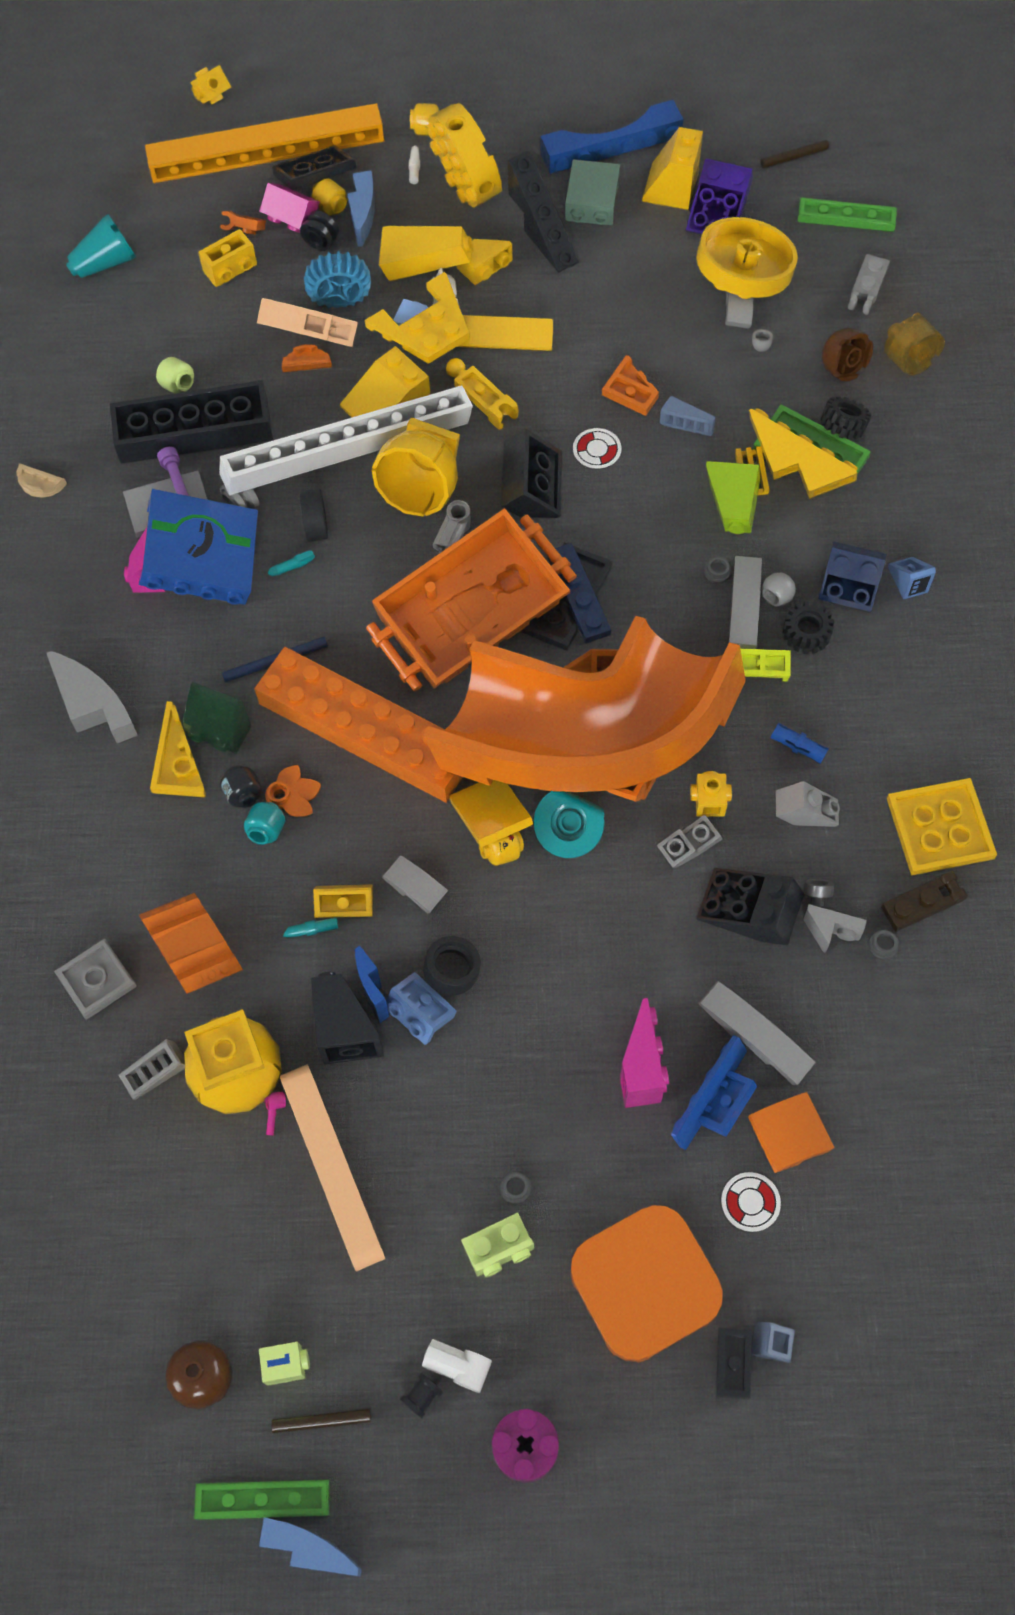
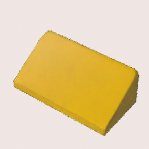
(343, 901)

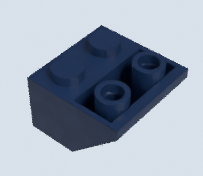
(852, 576)

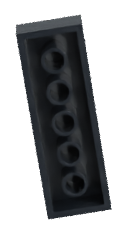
(191, 421)

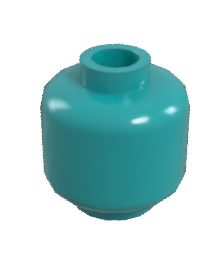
(264, 823)

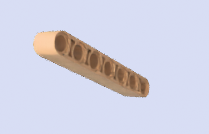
(332, 1168)

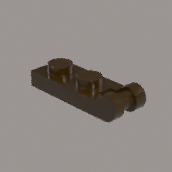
(923, 901)

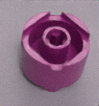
(526, 1425)

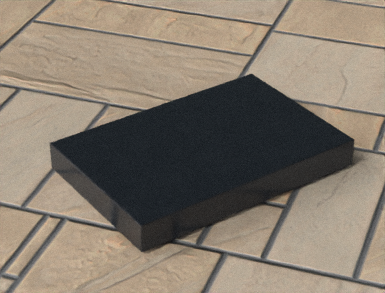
(313, 167)

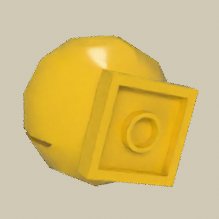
(417, 468)
(231, 1063)

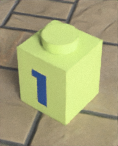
(283, 1363)

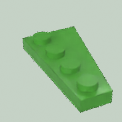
(841, 447)

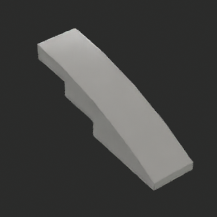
(745, 602)
(757, 1033)

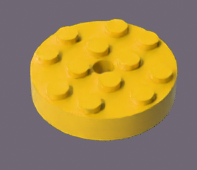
(766, 251)

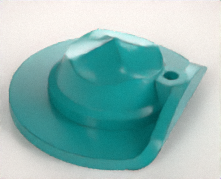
(568, 824)

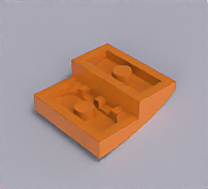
(790, 1132)

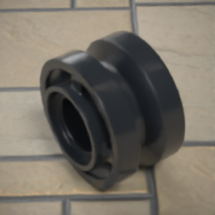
(319, 230)

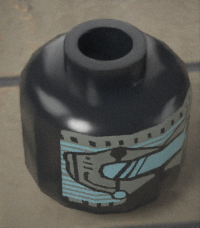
(241, 786)

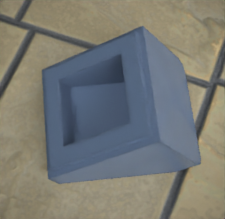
(772, 1341)

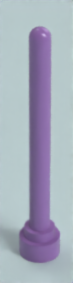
(170, 459)

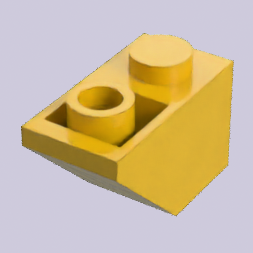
(486, 259)

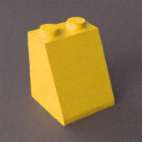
(675, 170)

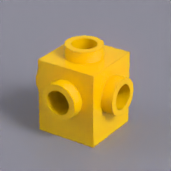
(210, 85)
(711, 794)

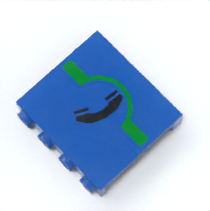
(199, 547)

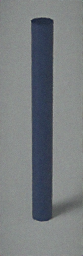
(266, 662)

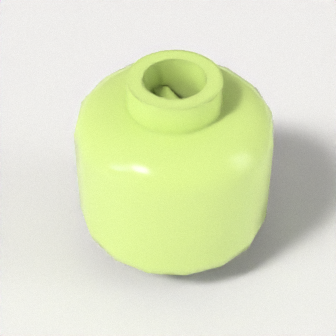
(175, 375)

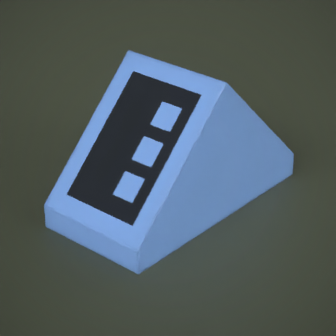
(912, 576)

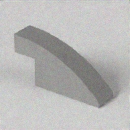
(89, 698)

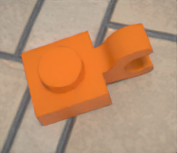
(248, 224)

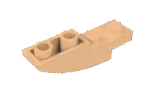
(307, 322)

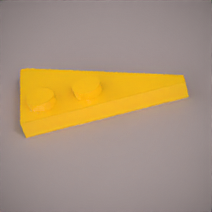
(174, 764)

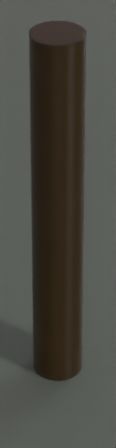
(794, 154)
(321, 1420)

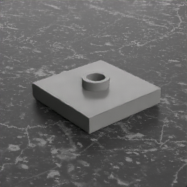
(95, 979)

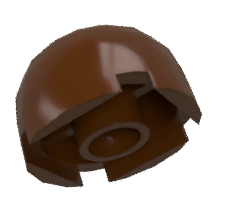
(847, 353)
(198, 1374)

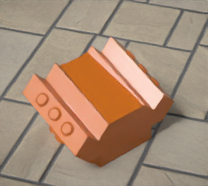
(190, 942)

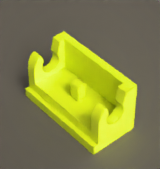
(767, 663)

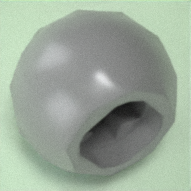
(778, 589)

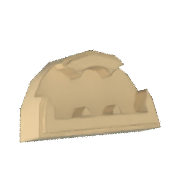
(38, 482)

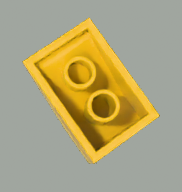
(387, 383)

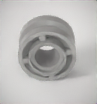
(244, 499)

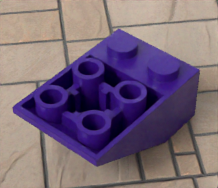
(719, 194)

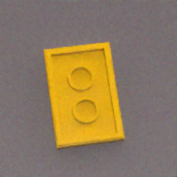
(490, 811)

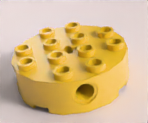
(462, 153)

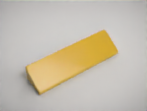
(509, 333)

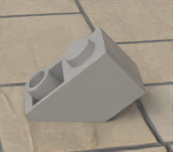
(806, 806)

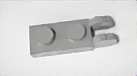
(869, 282)

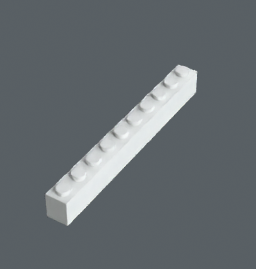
(339, 440)

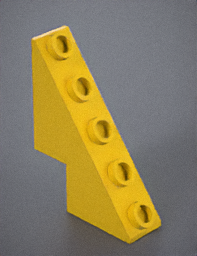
(792, 453)

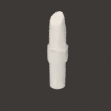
(414, 165)

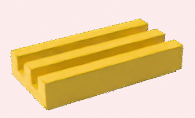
(739, 455)

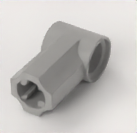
(453, 528)

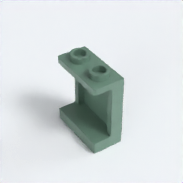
(592, 192)

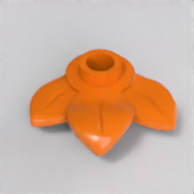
(297, 792)

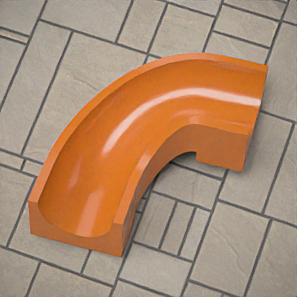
(583, 729)

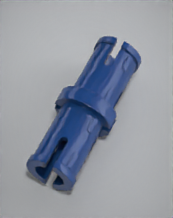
(799, 743)

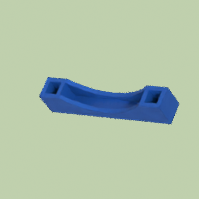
(652, 128)

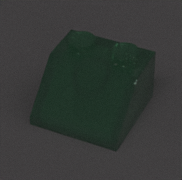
(215, 718)

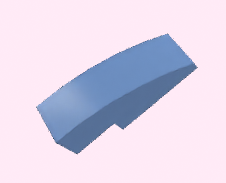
(362, 205)
(307, 1548)

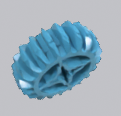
(337, 280)

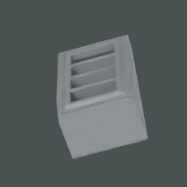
(159, 1077)

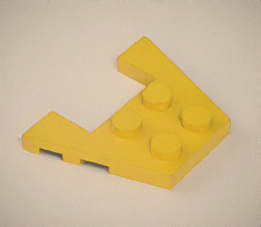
(432, 330)

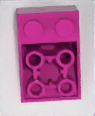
(641, 1074)

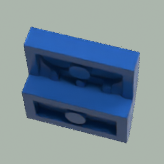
(371, 984)

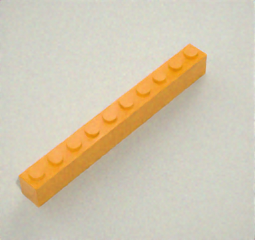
(264, 143)

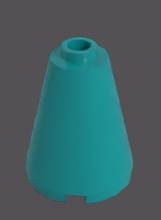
(100, 250)

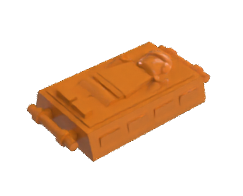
(471, 591)

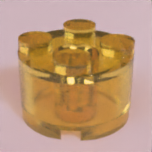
(913, 344)

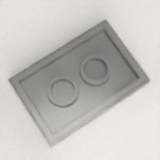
(138, 498)

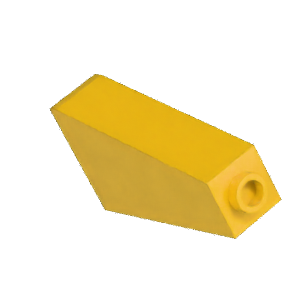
(422, 249)

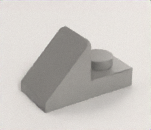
(825, 922)

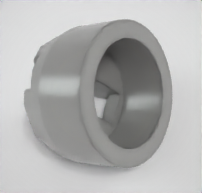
(762, 340)

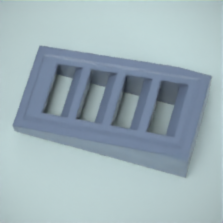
(686, 417)

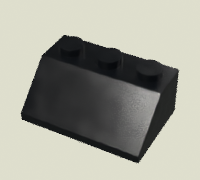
(531, 476)

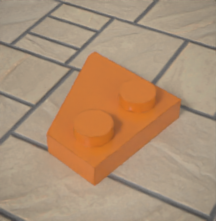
(630, 388)

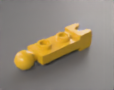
(482, 392)

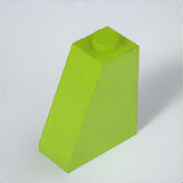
(735, 493)

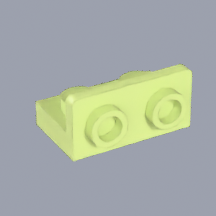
(498, 1245)

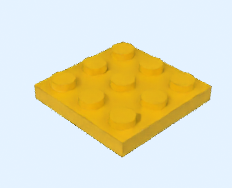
(941, 826)

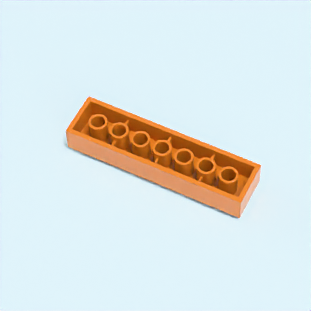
(354, 720)

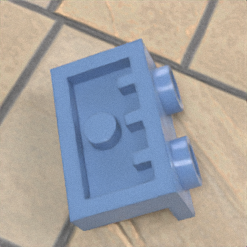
(419, 1007)

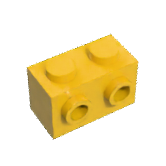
(227, 258)

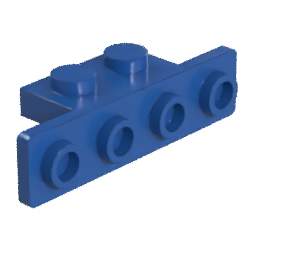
(718, 1098)

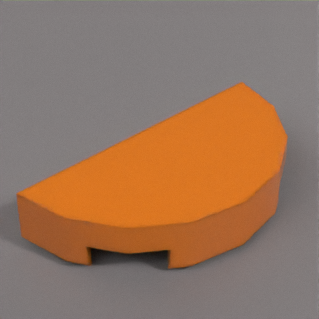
(306, 358)

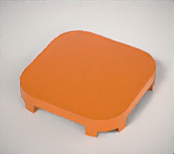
(646, 1283)

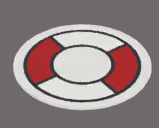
(597, 448)
(751, 1201)

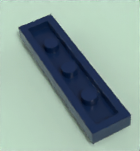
(583, 600)

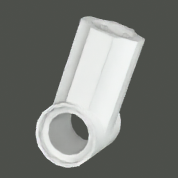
(464, 1367)

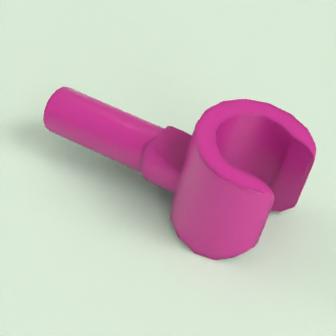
(274, 1101)

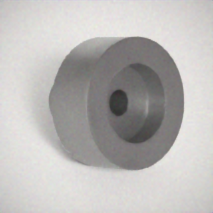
(818, 890)

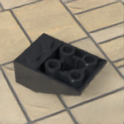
(752, 904)

